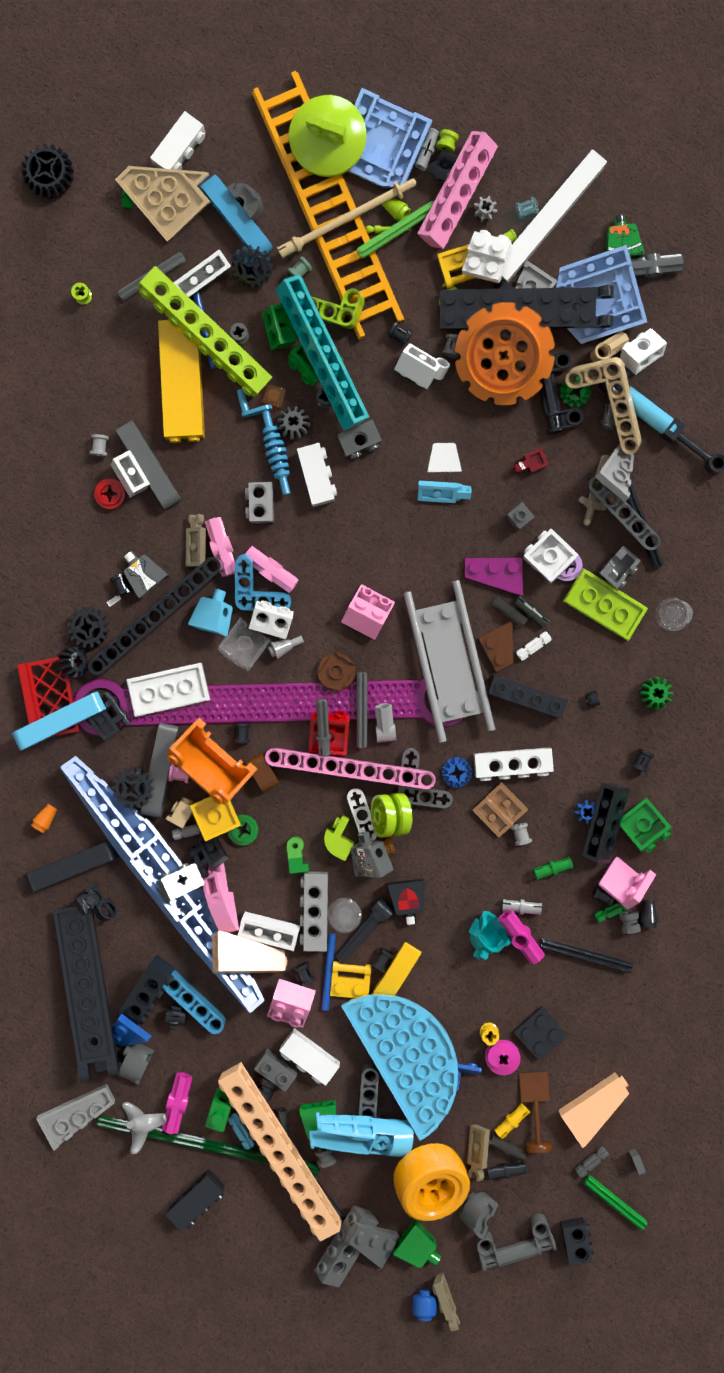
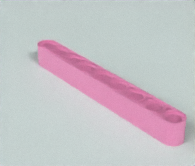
(340, 770)

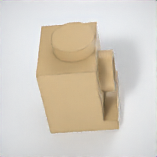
(181, 812)

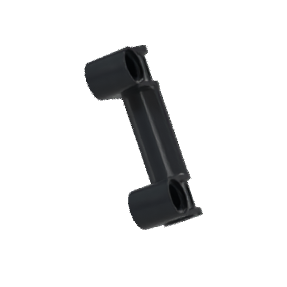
(551, 401)

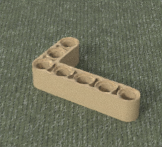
(615, 396)

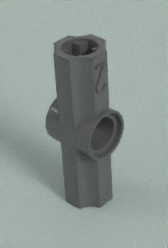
(655, 265)

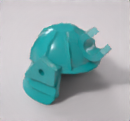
(488, 936)

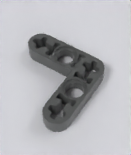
(411, 789)

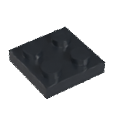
(540, 1033)

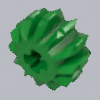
(657, 685)

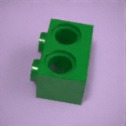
(278, 327)

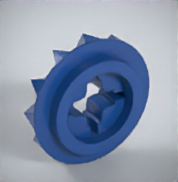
(449, 767)

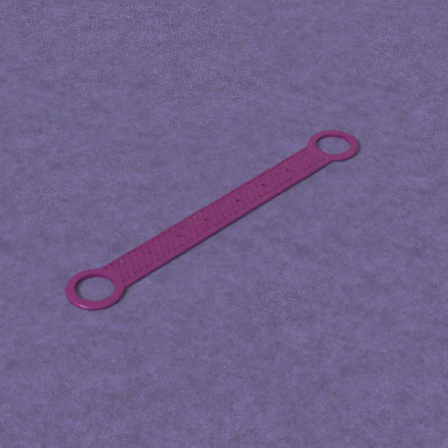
(275, 703)

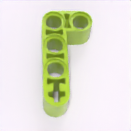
(343, 310)

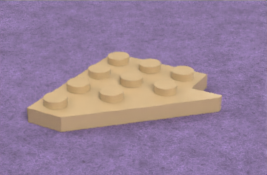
(165, 196)

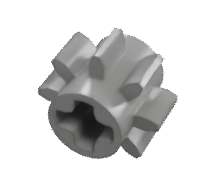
(484, 214)

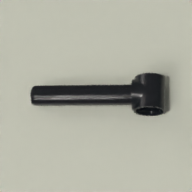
(379, 913)

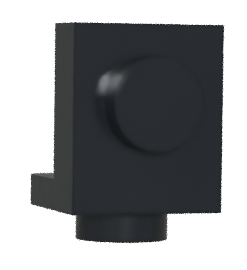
(442, 166)

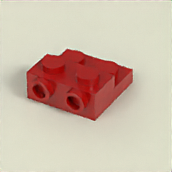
(338, 730)

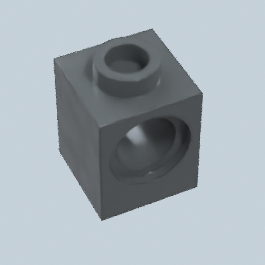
(519, 516)

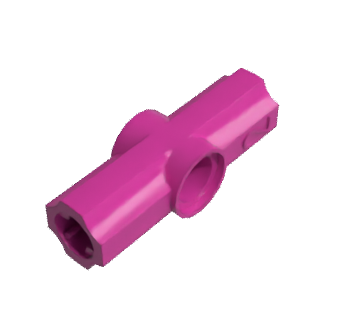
(515, 929)
(177, 1103)

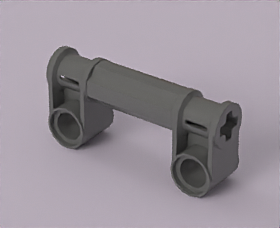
(542, 1242)

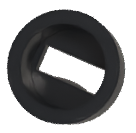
(593, 697)

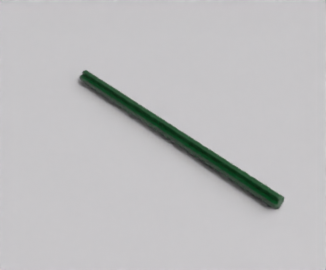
(197, 1143)

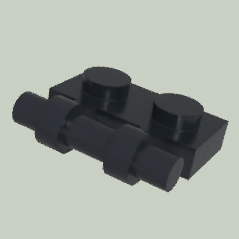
(104, 723)
(213, 853)

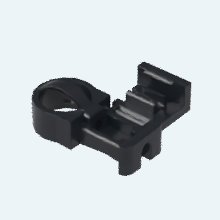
(93, 899)

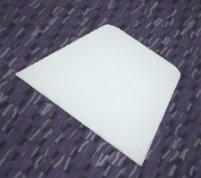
(444, 458)

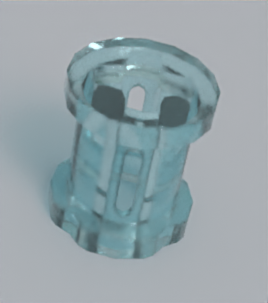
(526, 208)

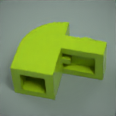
(335, 842)

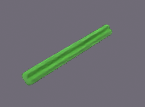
(394, 231)

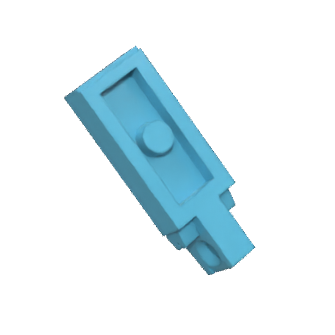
(442, 492)

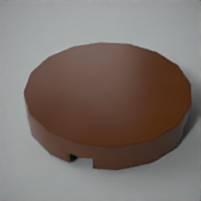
(336, 672)

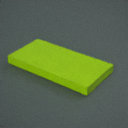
(605, 604)

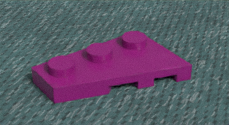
(497, 572)

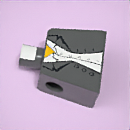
(143, 574)

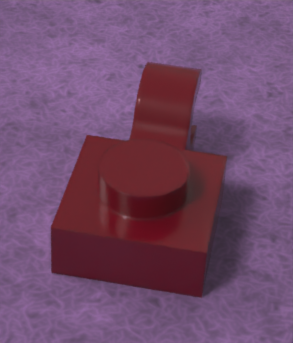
(533, 462)

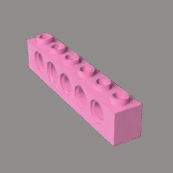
(457, 189)

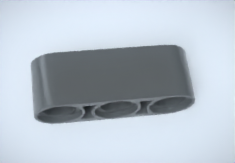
(369, 1083)

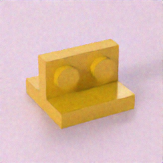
(214, 818)

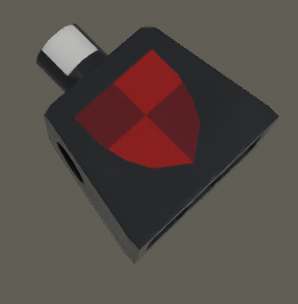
(407, 898)

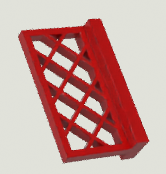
(31, 696)

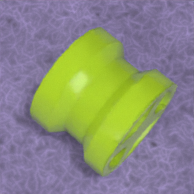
(447, 140)

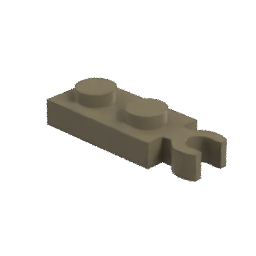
(195, 541)
(478, 1151)
(446, 1301)

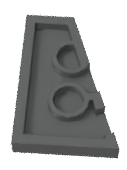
(373, 1241)

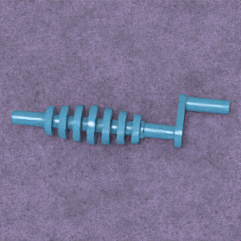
(274, 446)

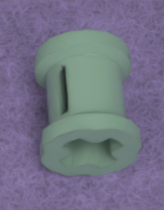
(300, 267)

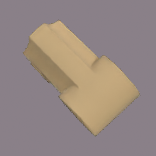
(610, 346)

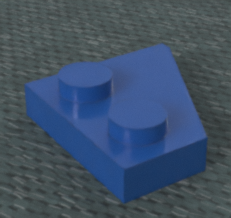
(128, 1033)

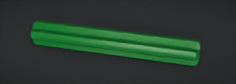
(615, 1202)

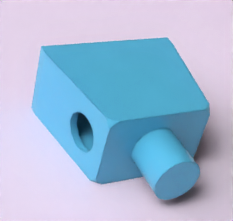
(212, 614)

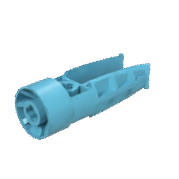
(362, 1135)

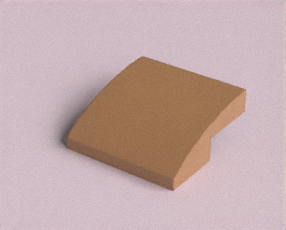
(500, 809)

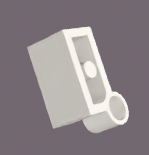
(421, 366)

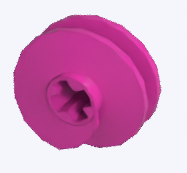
(504, 1048)

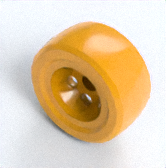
(425, 1170)

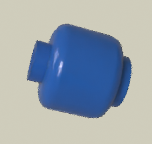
(424, 1305)

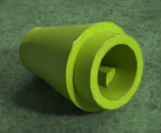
(397, 209)

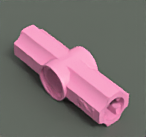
(221, 545)
(272, 570)

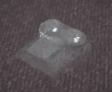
(243, 645)

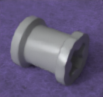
(99, 445)
(521, 834)

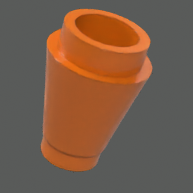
(44, 818)

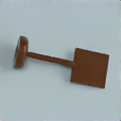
(535, 1089)

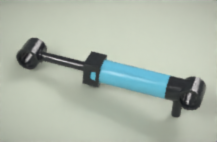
(667, 426)

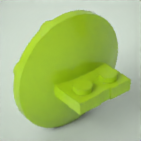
(327, 136)

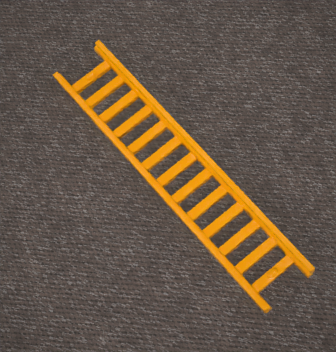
(294, 178)

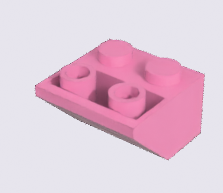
(367, 612)
(291, 1003)

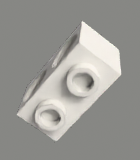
(269, 624)

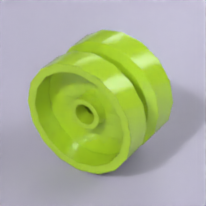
(391, 815)

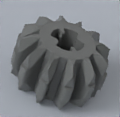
(285, 421)

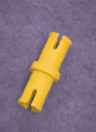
(512, 1121)

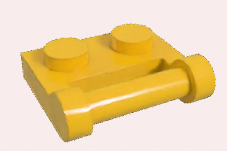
(453, 261)
(350, 986)

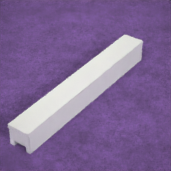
(553, 213)

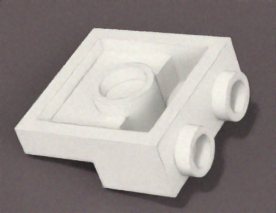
(487, 256)
(550, 555)

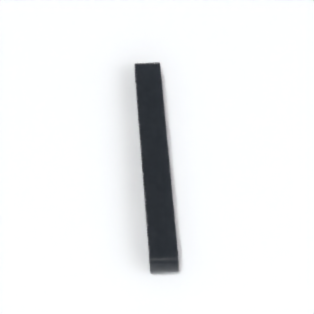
(147, 620)

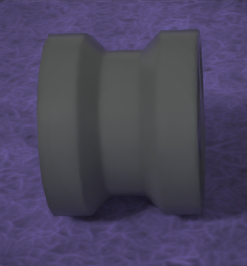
(325, 1157)

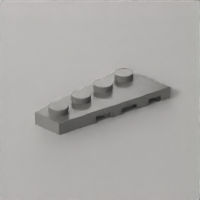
(532, 278)
(66, 1119)

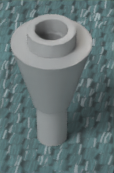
(279, 648)

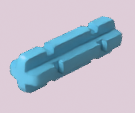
(241, 1131)

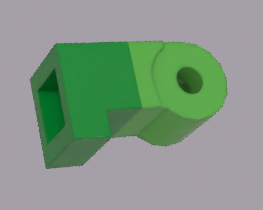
(295, 855)

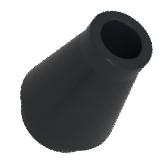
(648, 914)

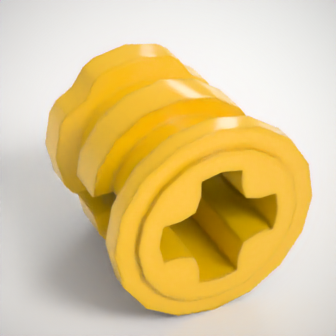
(484, 1031)

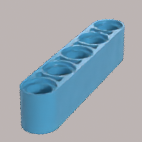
(235, 214)
(192, 1005)

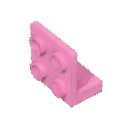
(625, 883)

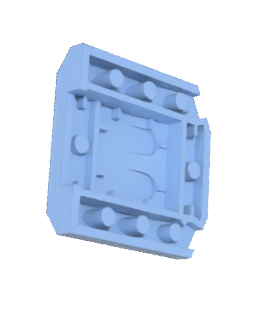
(391, 142)
(606, 269)

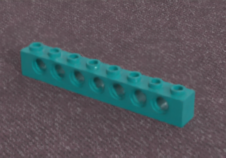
(321, 352)

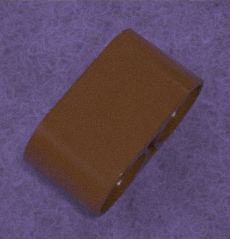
(264, 775)

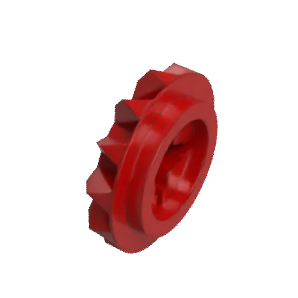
(103, 488)

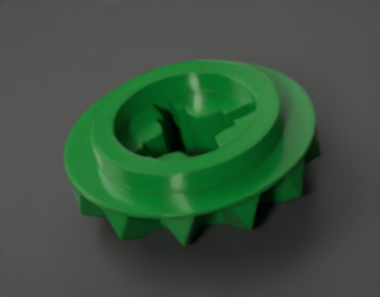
(574, 400)
(246, 838)

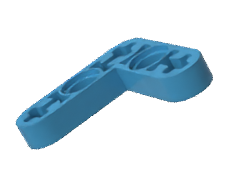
(248, 591)

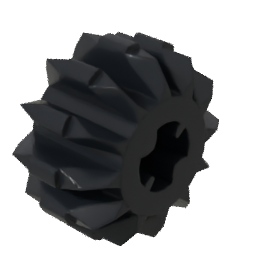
(72, 663)

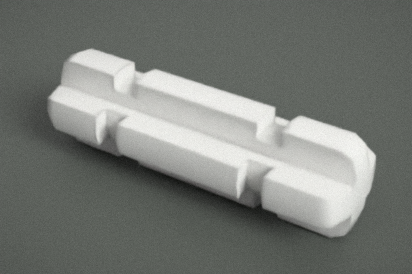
(533, 645)

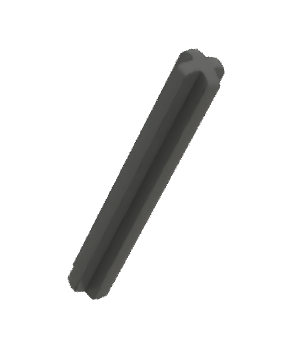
(165, 267)
(361, 710)

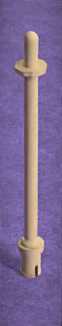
(297, 243)

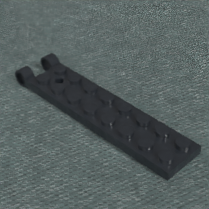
(551, 304)
(85, 991)

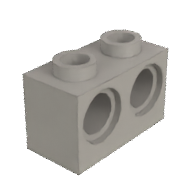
(264, 502)

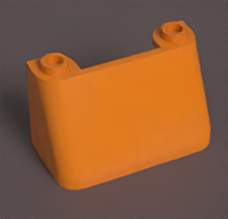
(209, 764)

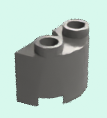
(252, 200)
(620, 566)
(135, 1062)
(477, 1212)

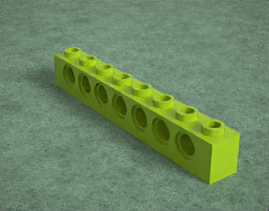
(187, 308)

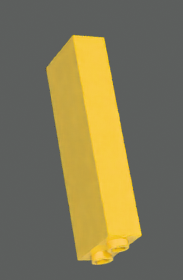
(180, 384)

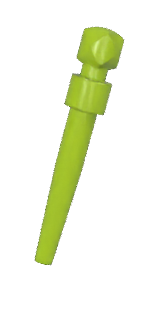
(377, 229)

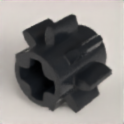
(176, 1016)

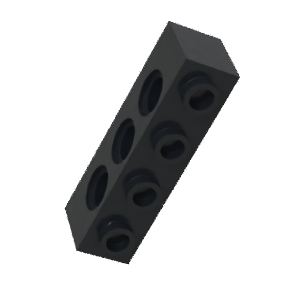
(527, 696)
(605, 822)
(147, 990)

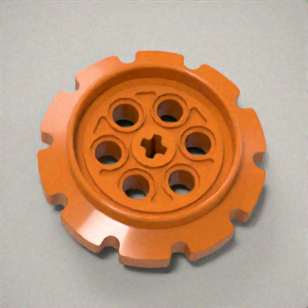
(523, 326)

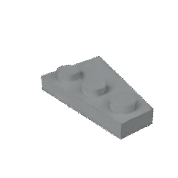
(616, 472)

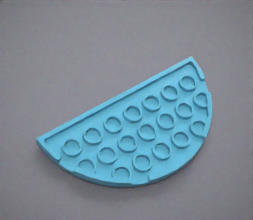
(410, 1055)

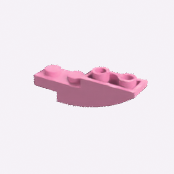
(220, 901)

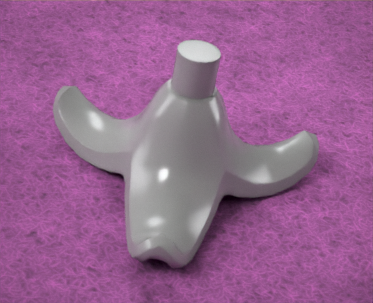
(141, 1124)

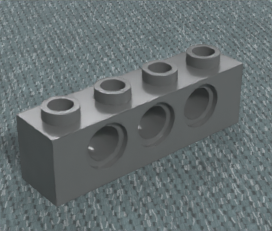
(340, 1254)

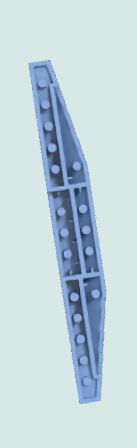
(149, 858)

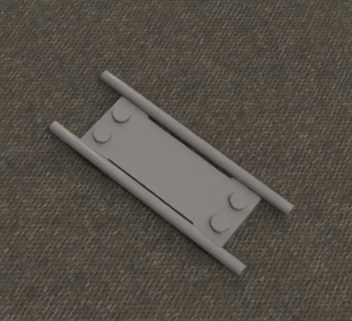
(449, 661)

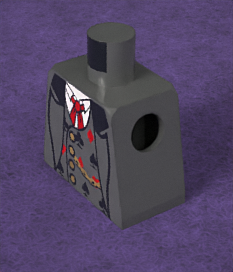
(370, 857)

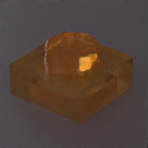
(274, 396)

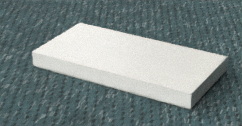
(168, 689)

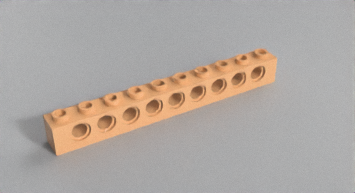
(320, 1226)

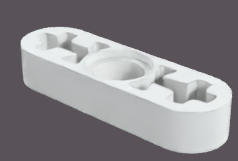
(353, 803)

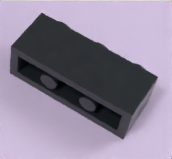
(195, 1201)

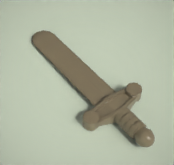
(592, 502)

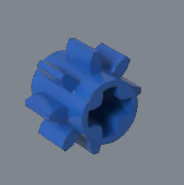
(580, 811)

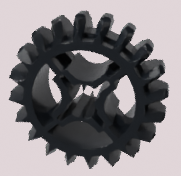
(58, 159)

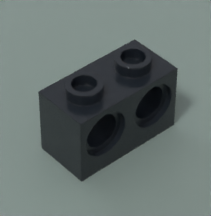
(575, 1241)

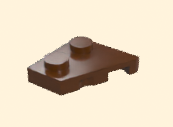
(499, 646)

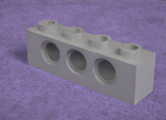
(317, 941)

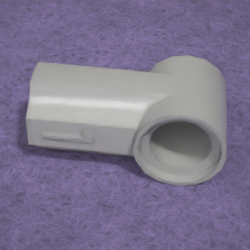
(385, 728)

